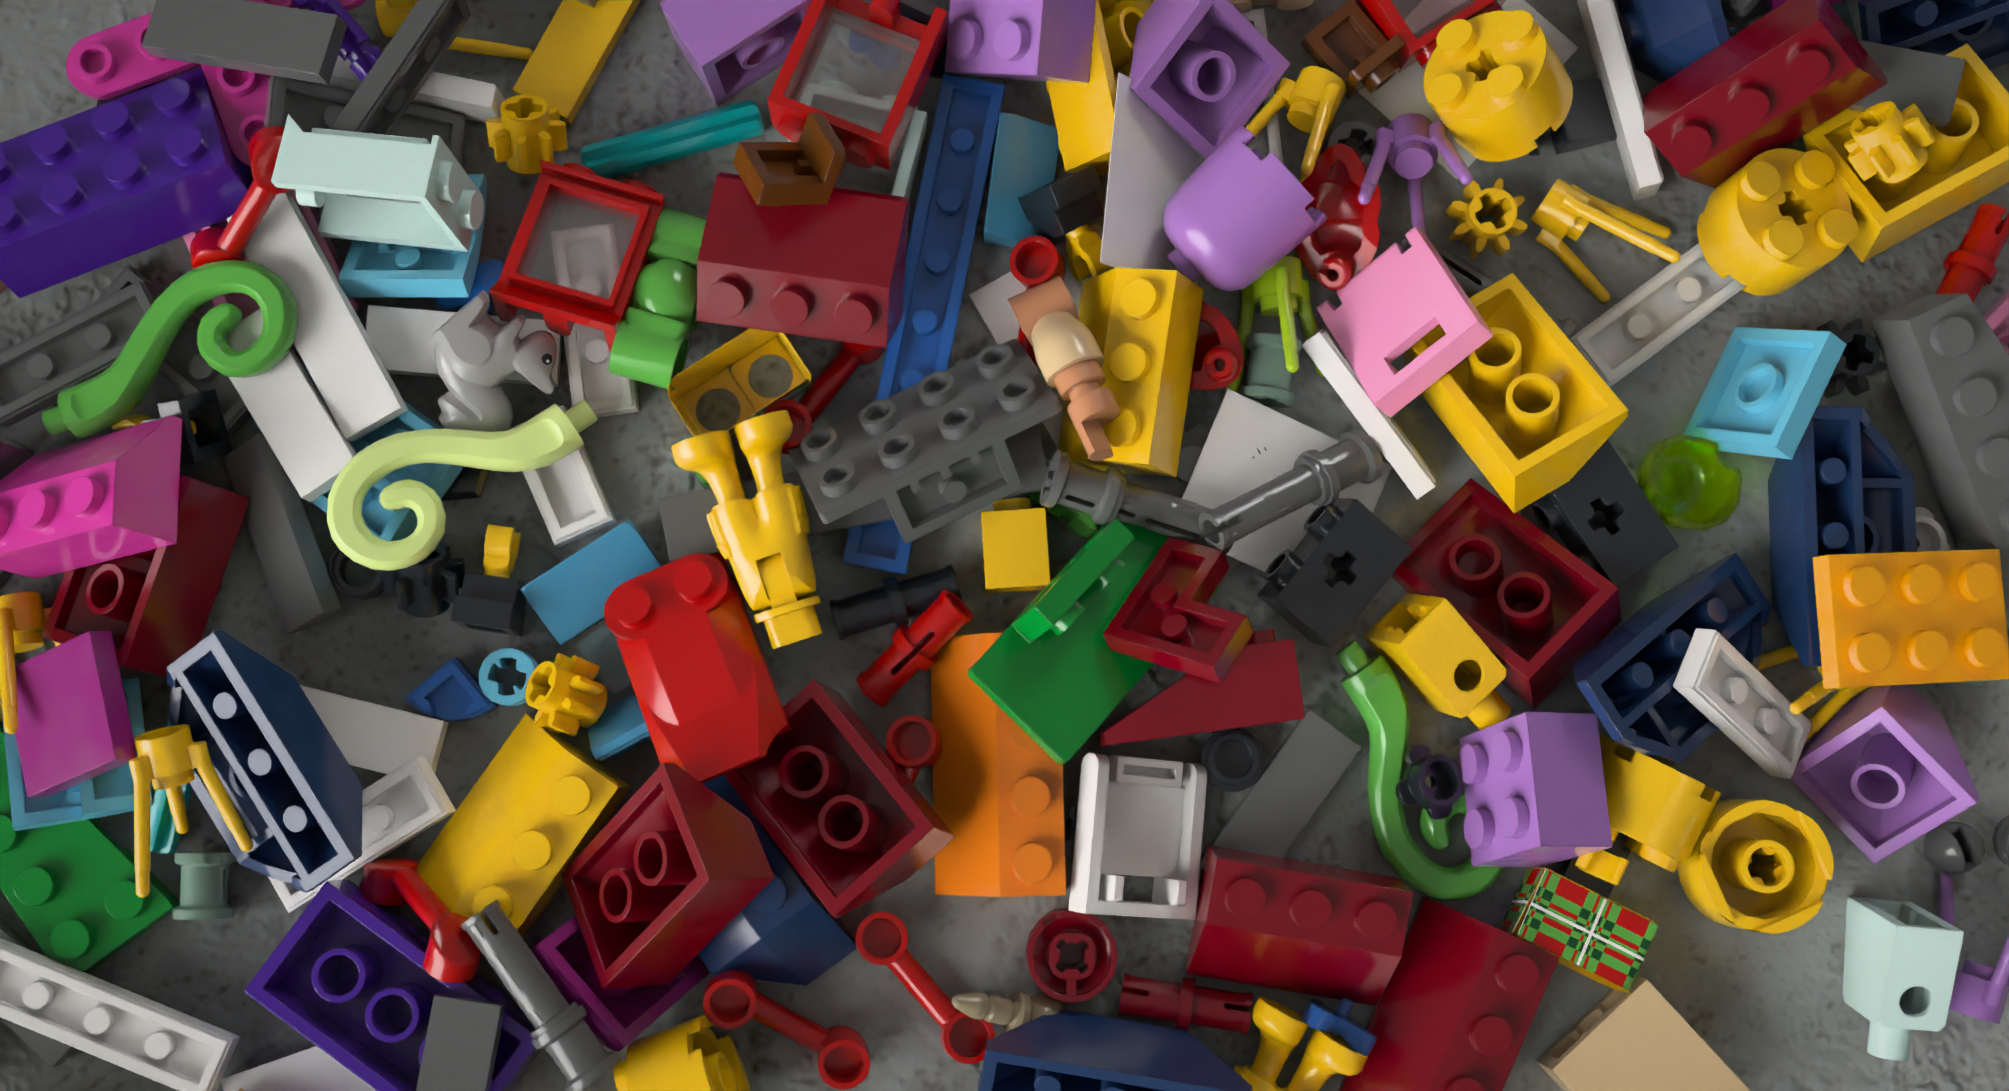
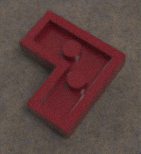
(1169, 618)

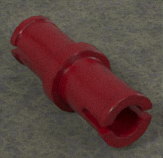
(1185, 1004)

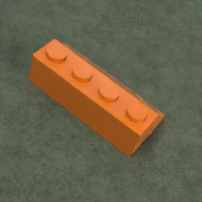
(992, 789)

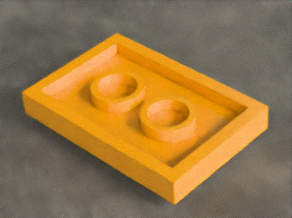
(1911, 618)

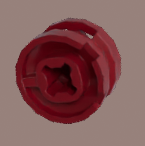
(1071, 955)

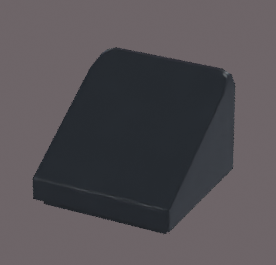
(1587, 120)

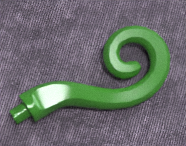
(122, 386)
(1386, 713)

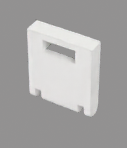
(1138, 822)

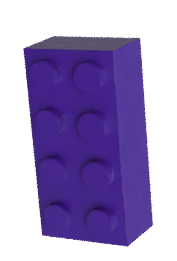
(115, 183)
(360, 992)

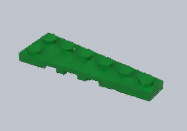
(75, 887)

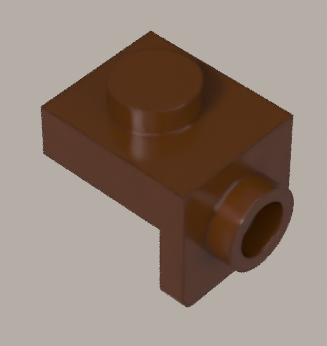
(1354, 49)
(793, 171)

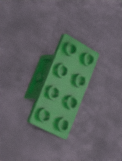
(1053, 661)

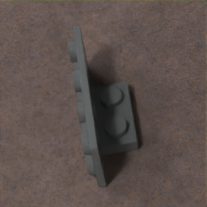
(930, 447)

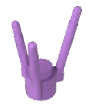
(1412, 152)
(1978, 987)

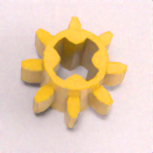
(526, 133)
(1889, 142)
(1486, 202)
(566, 694)

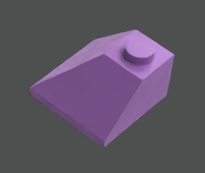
(1202, 68)
(1885, 770)

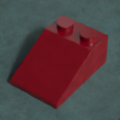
(1513, 587)
(1256, 691)

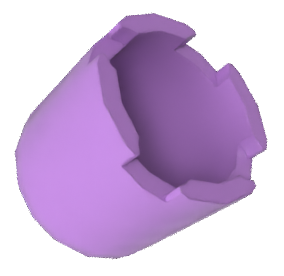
(1237, 215)

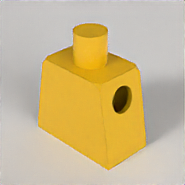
(1441, 658)

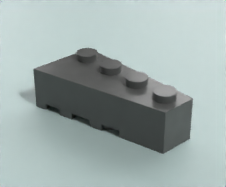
(1957, 404)

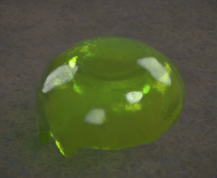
(1689, 483)

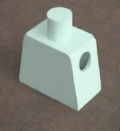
(1898, 971)

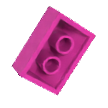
(92, 500)

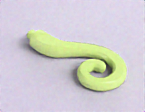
(524, 448)

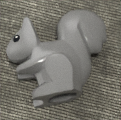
(477, 356)

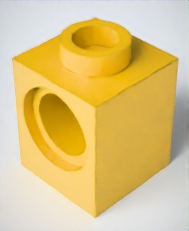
(1015, 547)

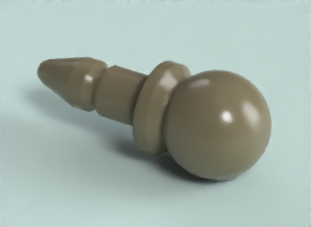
(1006, 1012)

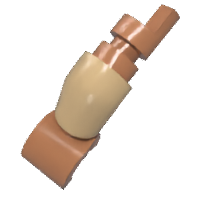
(1068, 360)

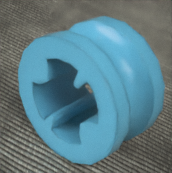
(496, 690)

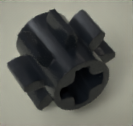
(1860, 354)
(427, 586)

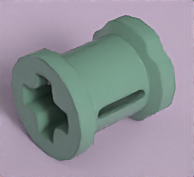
(1267, 372)
(204, 885)

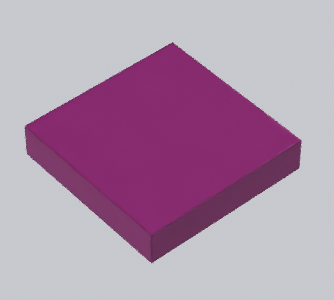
(72, 714)

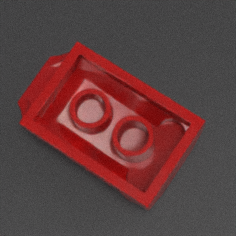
(696, 665)

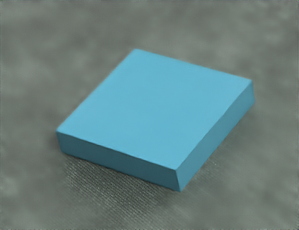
(1765, 390)

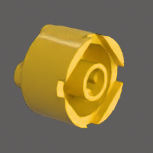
(1497, 84)
(1776, 221)
(1654, 805)
(1785, 881)
(682, 1060)

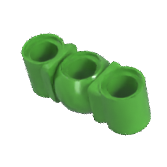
(663, 309)

